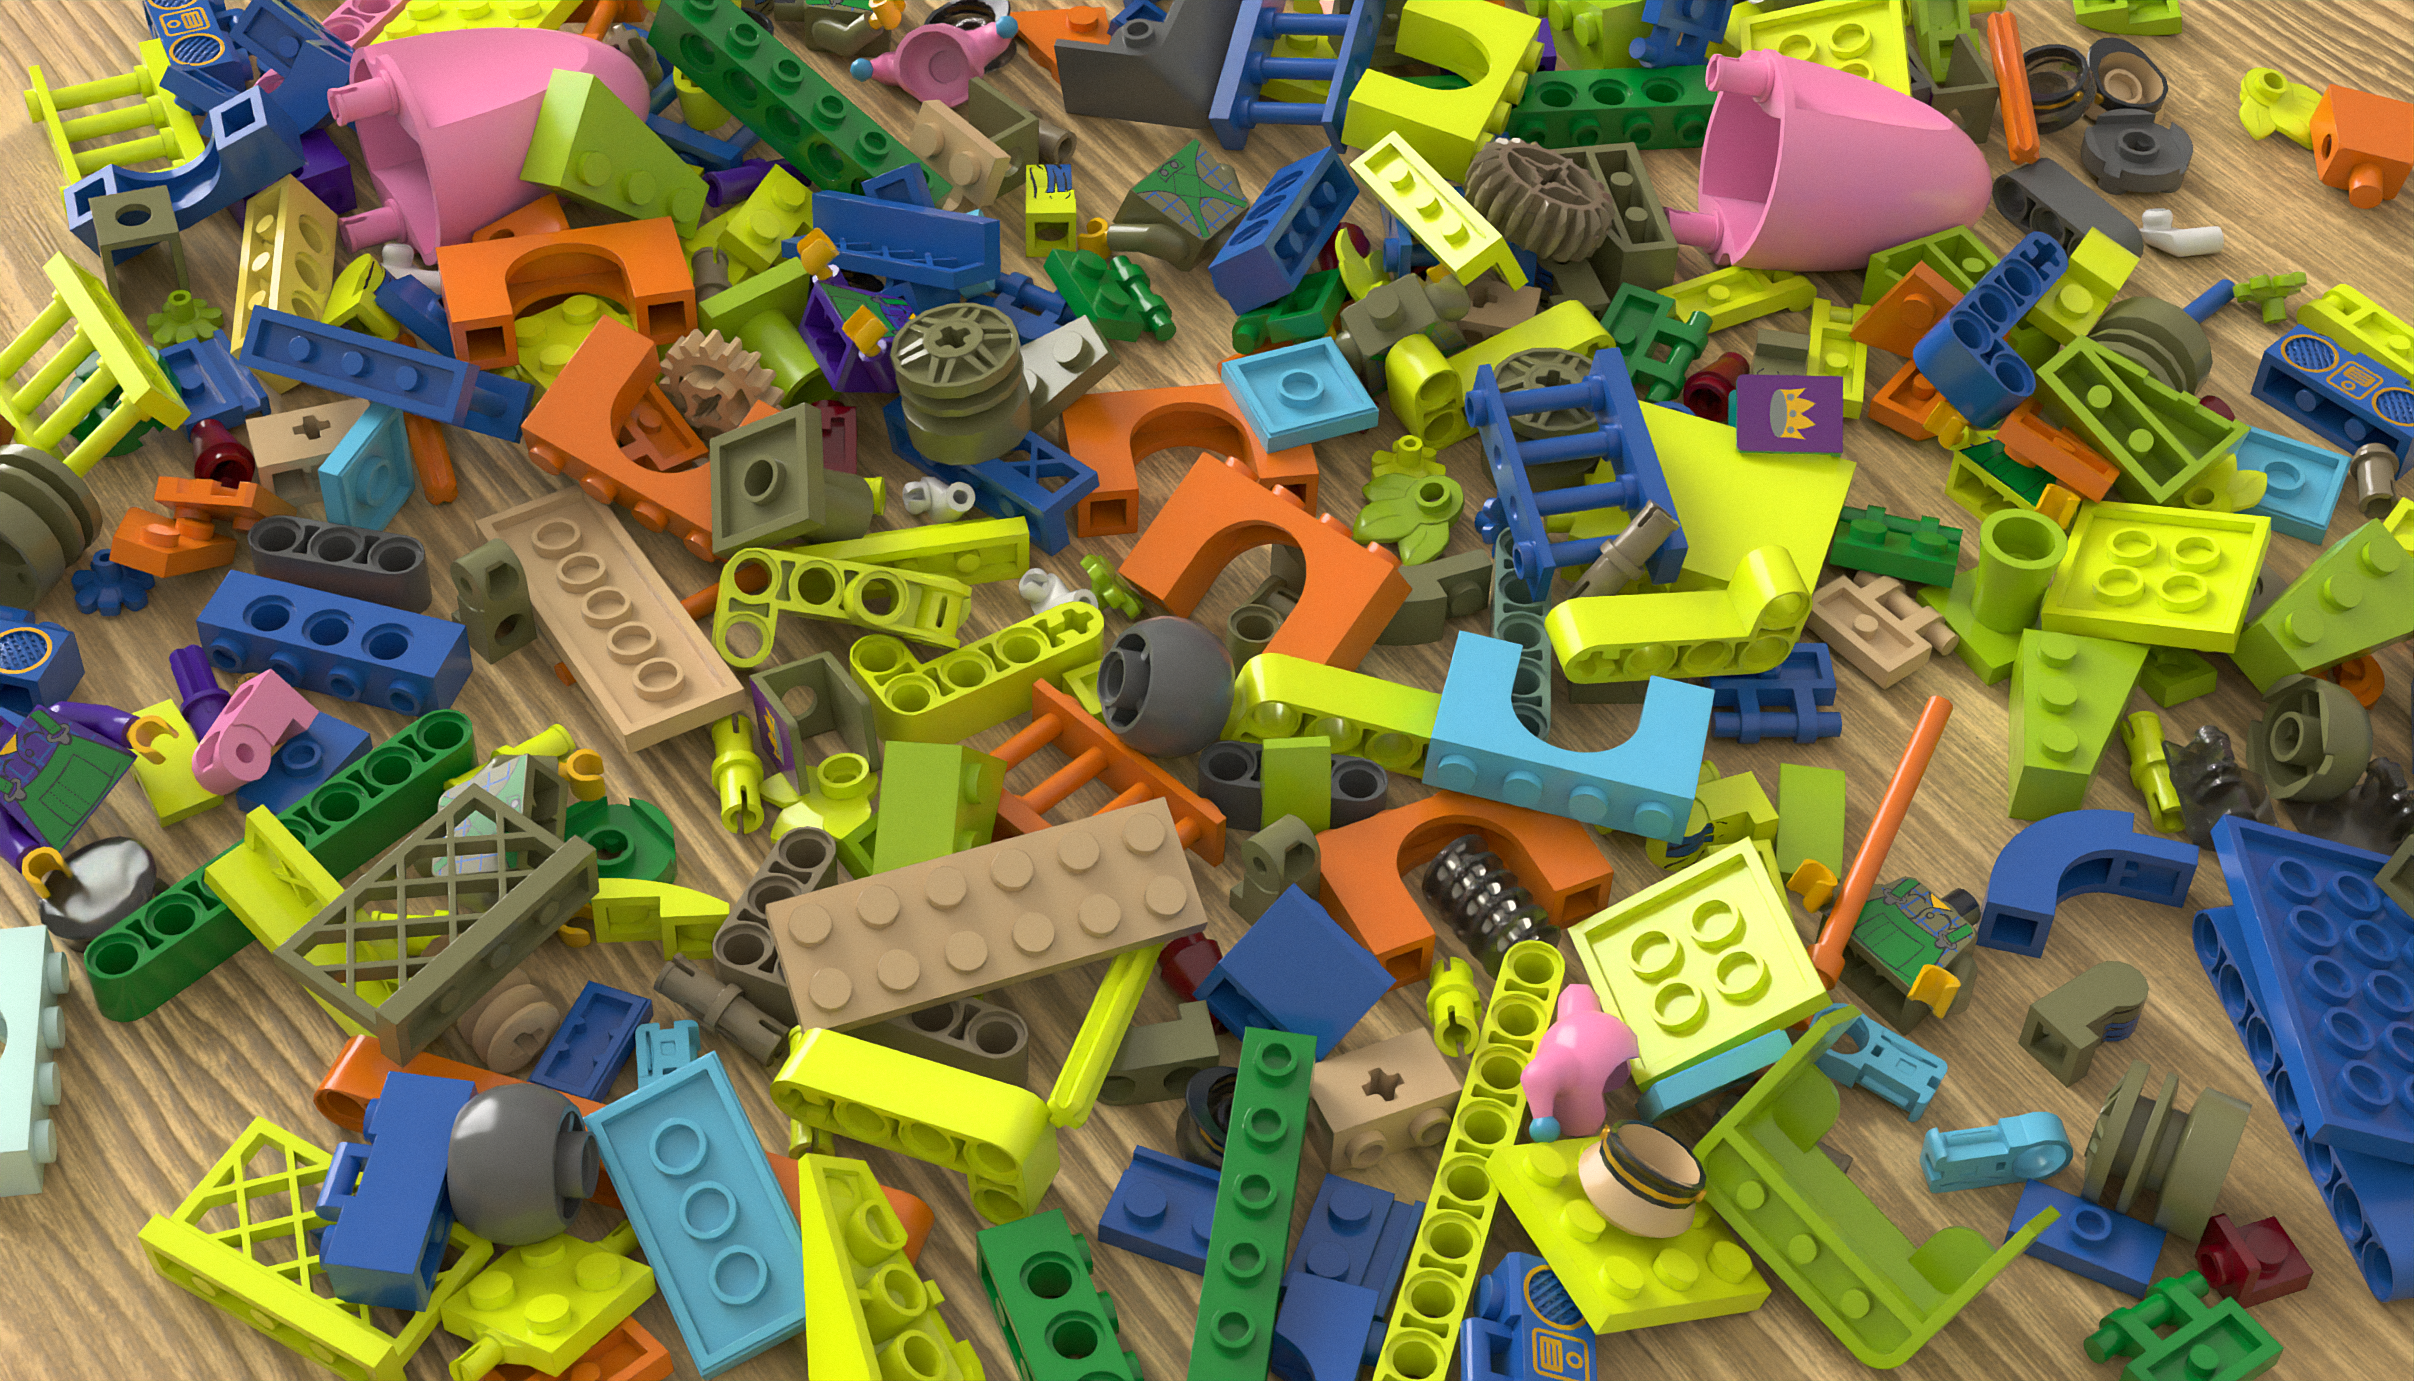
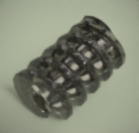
(1484, 902)

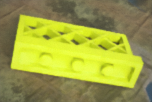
(266, 1295)

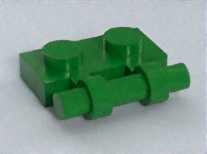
(1111, 298)
(1296, 316)
(1642, 321)
(1896, 545)
(2208, 1346)

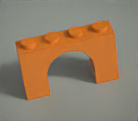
(626, 261)
(1124, 427)
(579, 428)
(1222, 514)
(1370, 857)

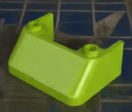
(1824, 1231)

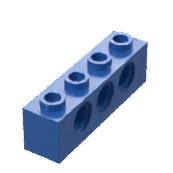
(1283, 231)
(335, 644)

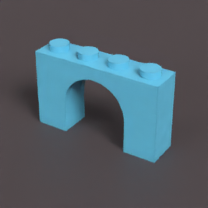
(1633, 788)

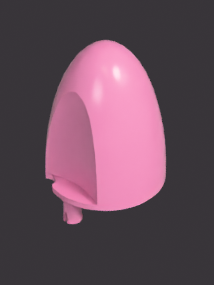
(452, 125)
(1823, 168)

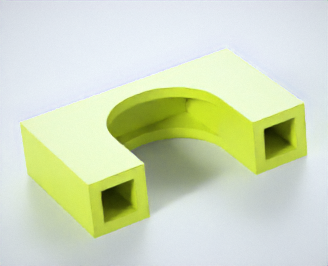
(1448, 127)

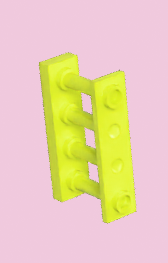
(177, 130)
(122, 362)

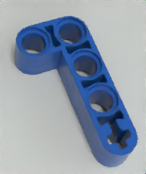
(1966, 348)

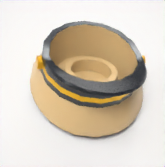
(2125, 79)
(1642, 1179)

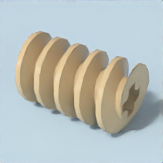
(507, 1022)

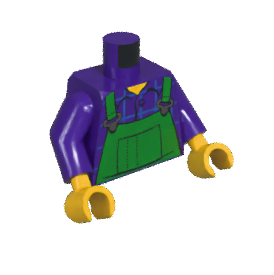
(848, 326)
(59, 773)

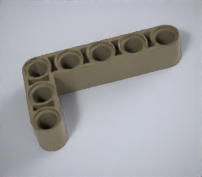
(955, 1034)

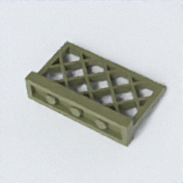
(473, 962)

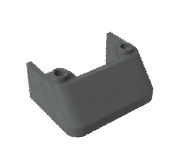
(1152, 67)

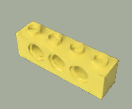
(284, 261)

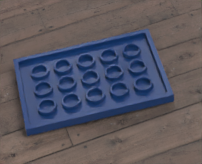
(2333, 979)

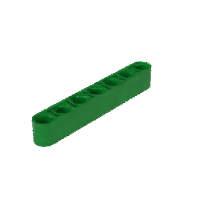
(339, 823)

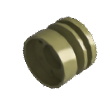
(2159, 340)
(1542, 369)
(962, 383)
(43, 523)
(2164, 1150)

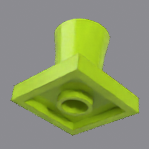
(767, 319)
(2003, 593)

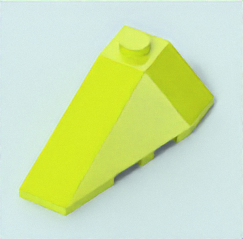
(861, 1292)

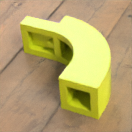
(2085, 289)

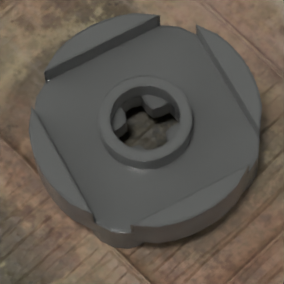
(2154, 165)

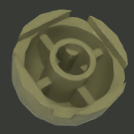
(2310, 740)

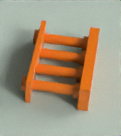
(1102, 755)

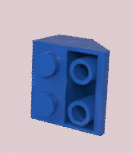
(1295, 976)

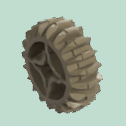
(1539, 199)

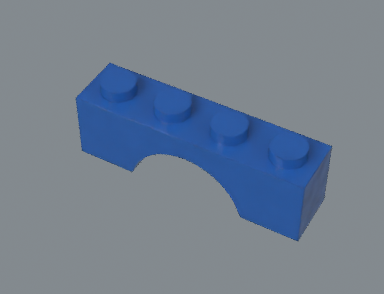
(248, 149)
(1326, 1330)

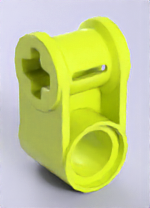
(920, 607)

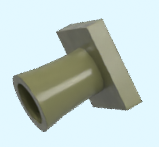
(775, 488)

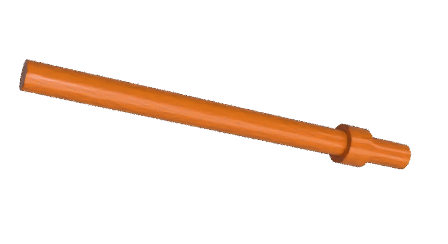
(1848, 906)

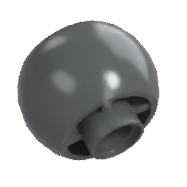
(1167, 686)
(520, 1164)

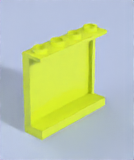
(1728, 503)

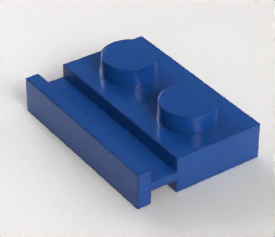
(214, 383)
(1163, 1210)
(1358, 1238)

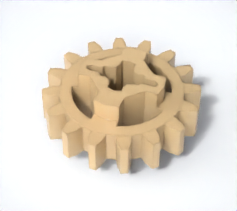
(716, 382)

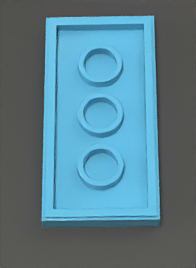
(706, 1213)

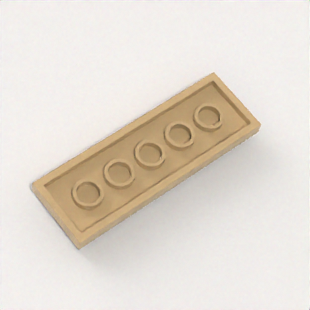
(615, 620)
(985, 918)

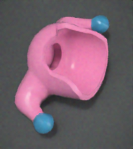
(939, 60)
(1575, 1066)

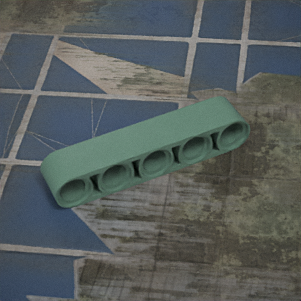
(1522, 621)

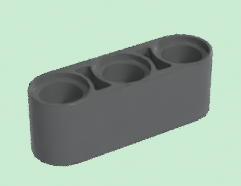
(2058, 204)
(343, 561)
(1232, 782)

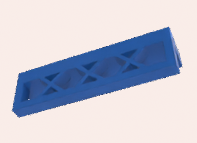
(276, 32)
(905, 240)
(1009, 487)

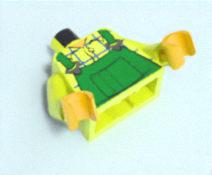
(1989, 480)

